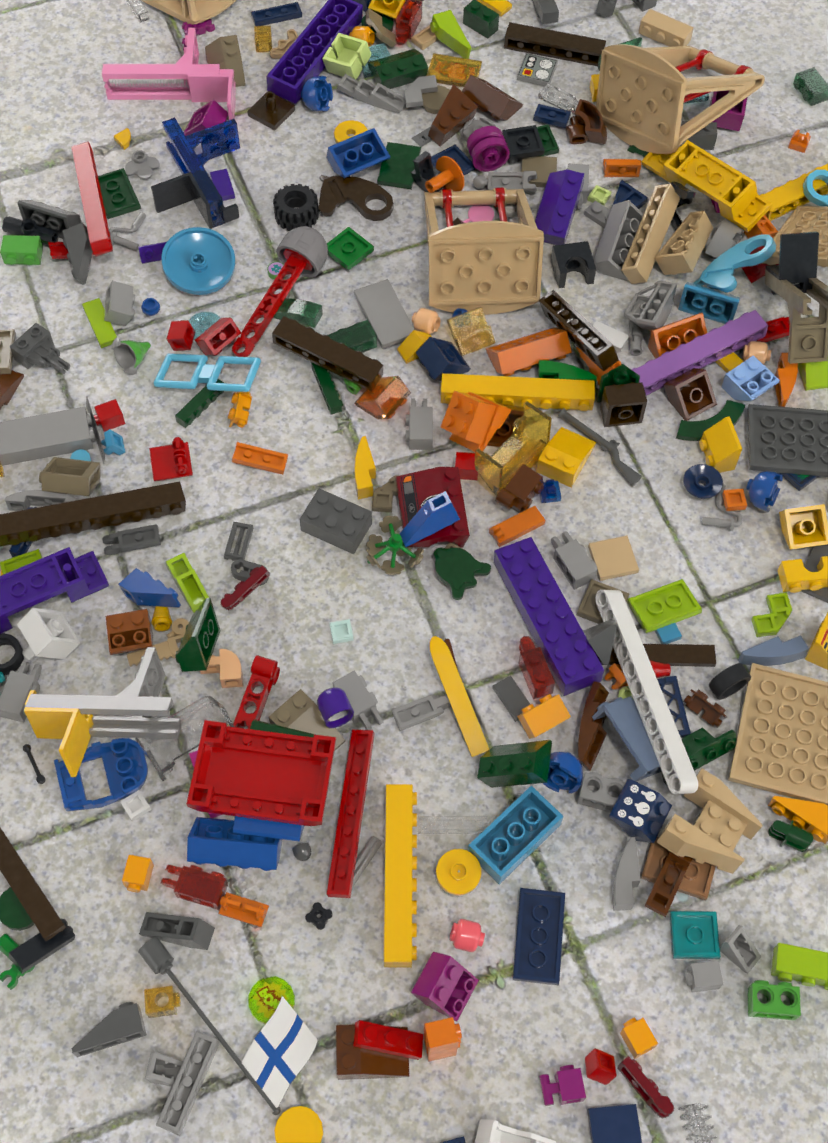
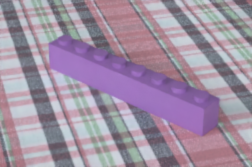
(702, 350)

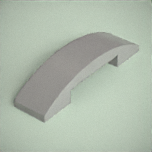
(23, 500)

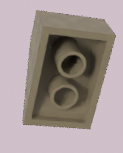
(304, 715)

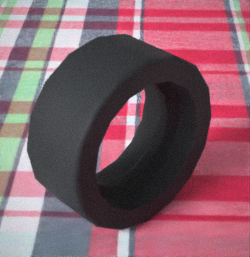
(17, 659)
(729, 681)

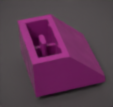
(445, 985)

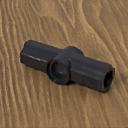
(29, 228)

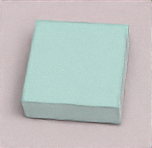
(341, 631)

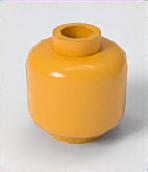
(363, 33)

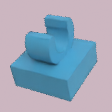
(113, 443)

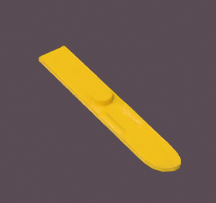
(458, 697)

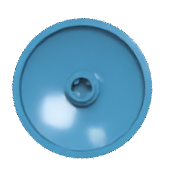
(198, 261)

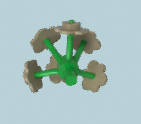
(394, 544)

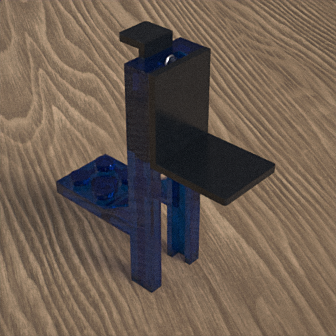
(195, 182)

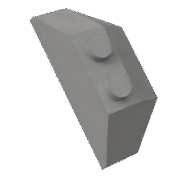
(652, 305)

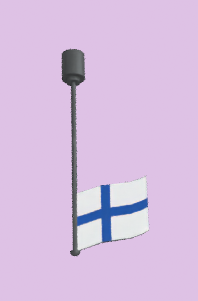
(275, 1053)

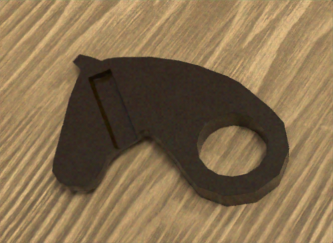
(358, 191)

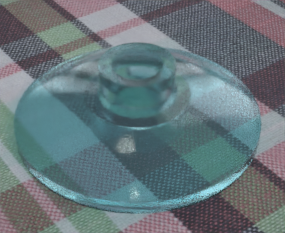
(198, 320)

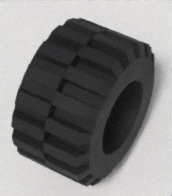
(296, 207)

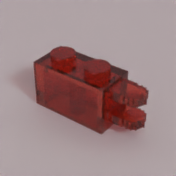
(408, 20)
(535, 669)
(197, 885)

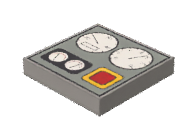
(537, 69)

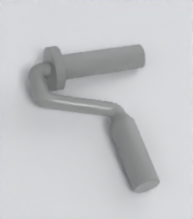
(124, 242)
(723, 522)

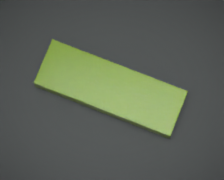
(102, 329)

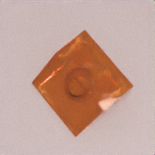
(385, 398)

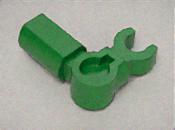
(6, 945)

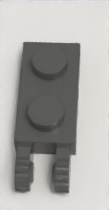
(132, 539)

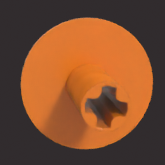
(450, 176)

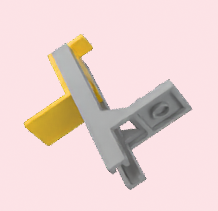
(73, 719)

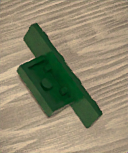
(704, 748)

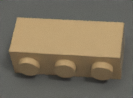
(665, 29)

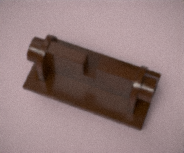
(712, 712)

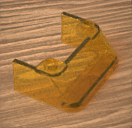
(524, 446)

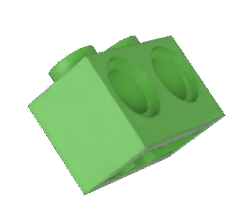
(774, 1007)

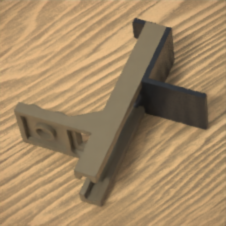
(790, 281)

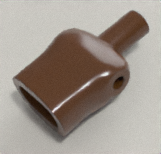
(576, 132)

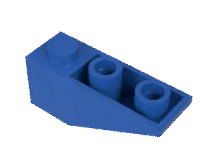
(432, 517)
(146, 591)

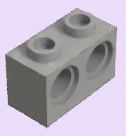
(601, 798)

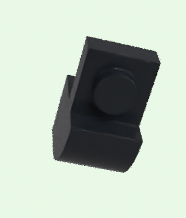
(424, 170)

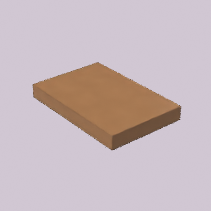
(695, 881)

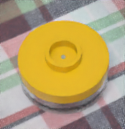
(458, 872)

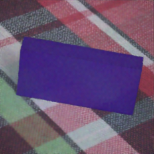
(223, 184)

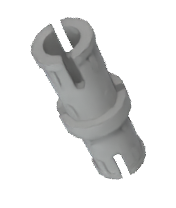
(635, 338)

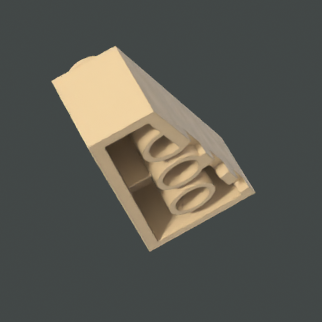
(685, 245)

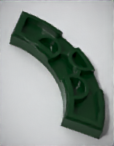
(694, 429)

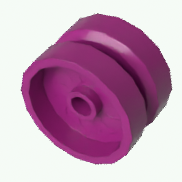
(488, 148)

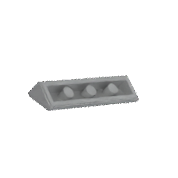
(188, 1083)

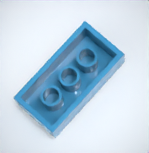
(515, 834)

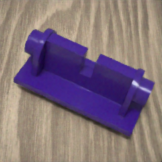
(151, 252)

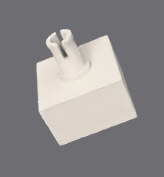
(47, 634)

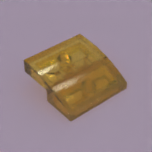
(471, 331)

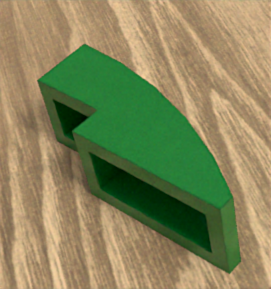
(560, 370)

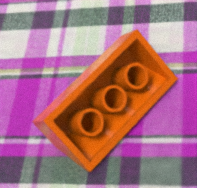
(528, 351)

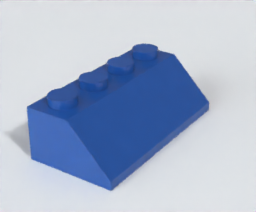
(215, 843)

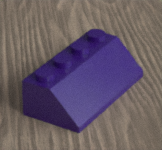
(559, 205)

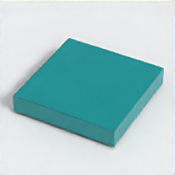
(694, 935)

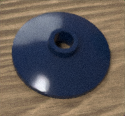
(704, 475)

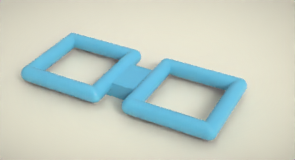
(207, 372)

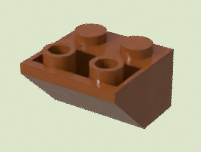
(129, 631)

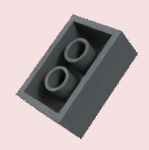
(336, 521)

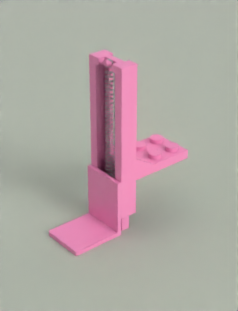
(200, 81)

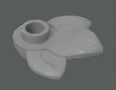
(141, 165)

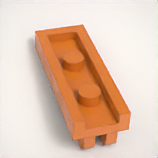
(260, 458)
(517, 526)

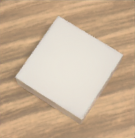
(135, 805)

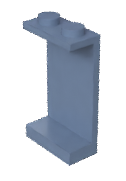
(629, 725)

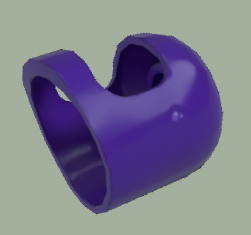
(332, 702)

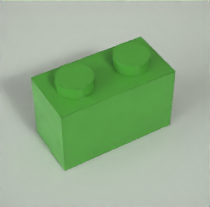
(21, 250)

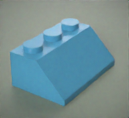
(712, 303)

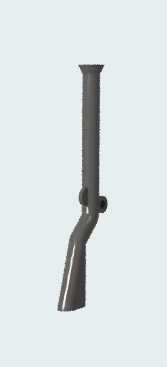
(629, 474)

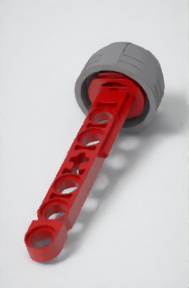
(302, 253)

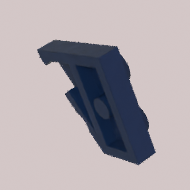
(627, 192)

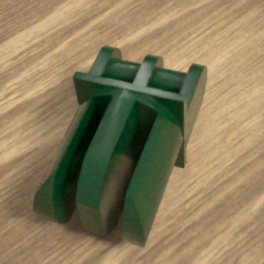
(790, 835)

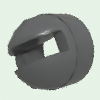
(302, 851)

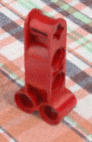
(264, 674)

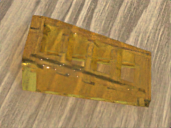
(263, 38)

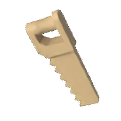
(164, 650)

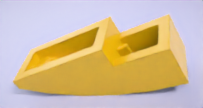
(364, 470)

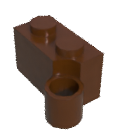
(521, 489)

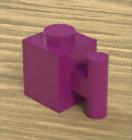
(568, 1086)

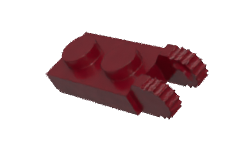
(245, 588)
(645, 1087)

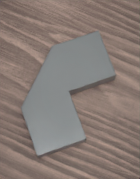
(421, 85)

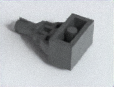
(38, 348)

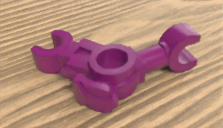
(200, 28)

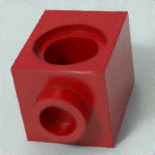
(180, 335)

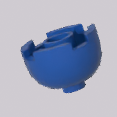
(317, 93)
(764, 489)
(564, 772)

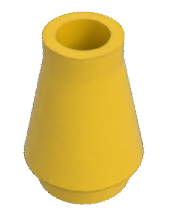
(161, 618)

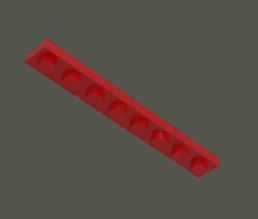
(350, 814)

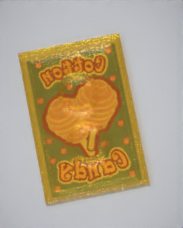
(453, 70)

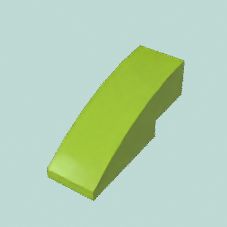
(187, 581)

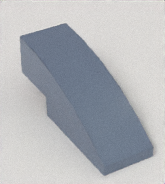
(775, 652)

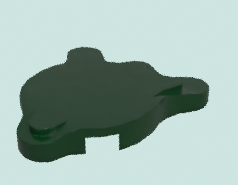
(457, 569)

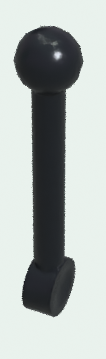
(40, 778)

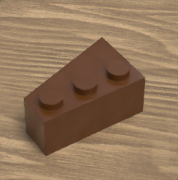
(452, 116)

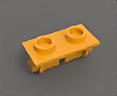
(240, 401)

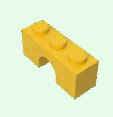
(796, 577)

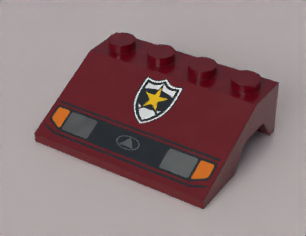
(420, 486)

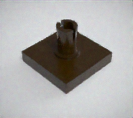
(271, 110)

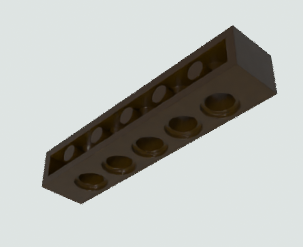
(579, 330)

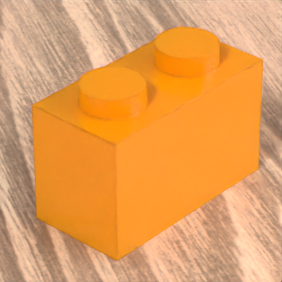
(543, 716)

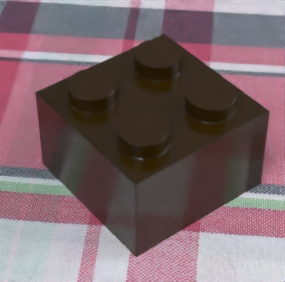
(623, 404)

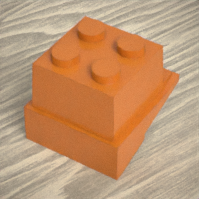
(473, 419)

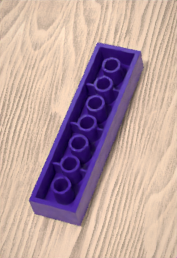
(306, 53)
(548, 616)

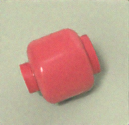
(466, 935)

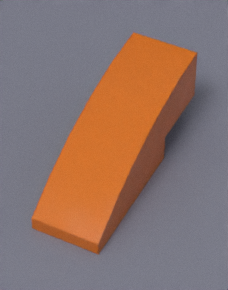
(787, 375)

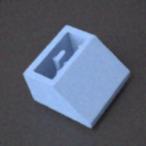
(749, 380)

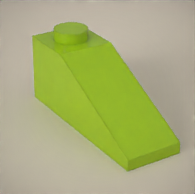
(450, 33)

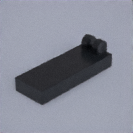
(37, 949)

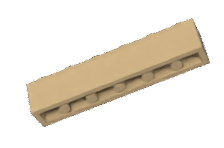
(650, 234)

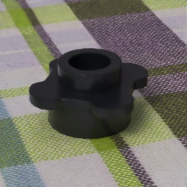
(319, 922)

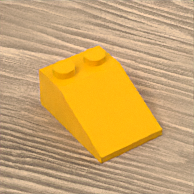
(565, 456)

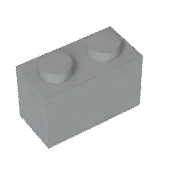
(119, 303)

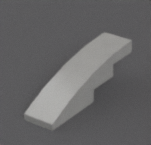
(370, 94)

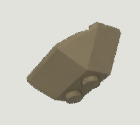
(227, 53)

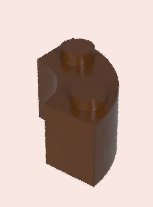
(589, 115)

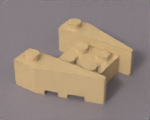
(715, 829)

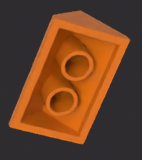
(674, 334)

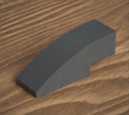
(546, 11)

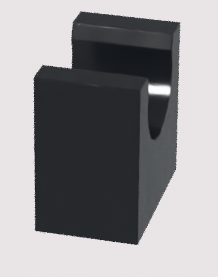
(571, 258)

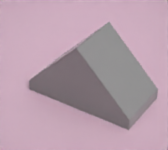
(740, 950)
(162, 1069)

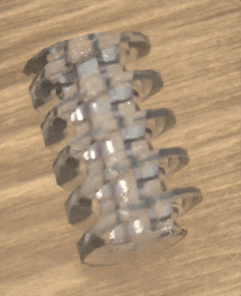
(697, 1123)

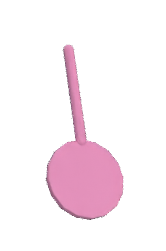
(480, 213)

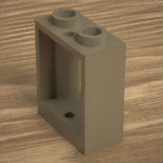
(70, 476)

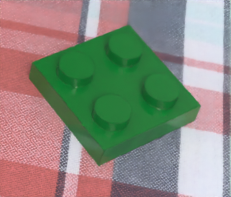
(349, 248)

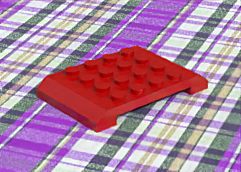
(261, 774)

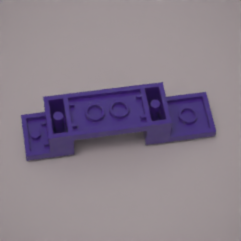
(47, 579)

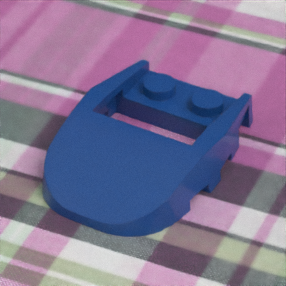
(124, 769)

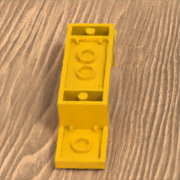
(714, 178)

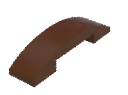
(667, 883)

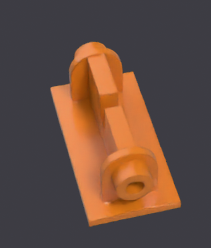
(243, 909)

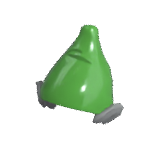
(129, 353)

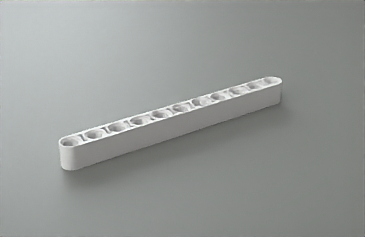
(648, 695)

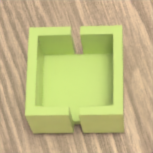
(350, 56)

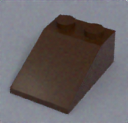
(365, 1063)

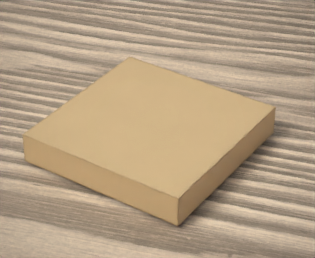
(613, 558)

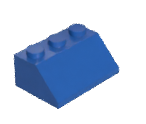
(357, 153)
(267, 828)

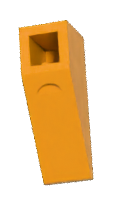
(805, 814)

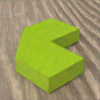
(779, 612)

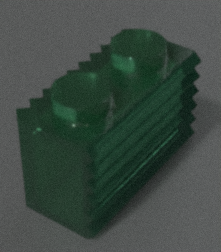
(812, 86)

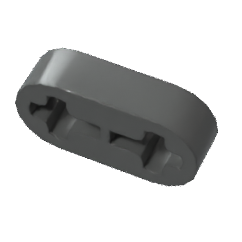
(244, 574)

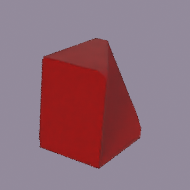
(600, 1066)

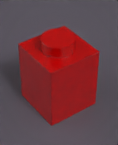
(109, 415)
(466, 466)

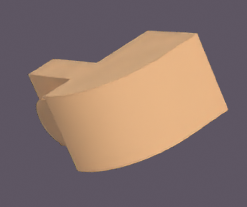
(229, 668)

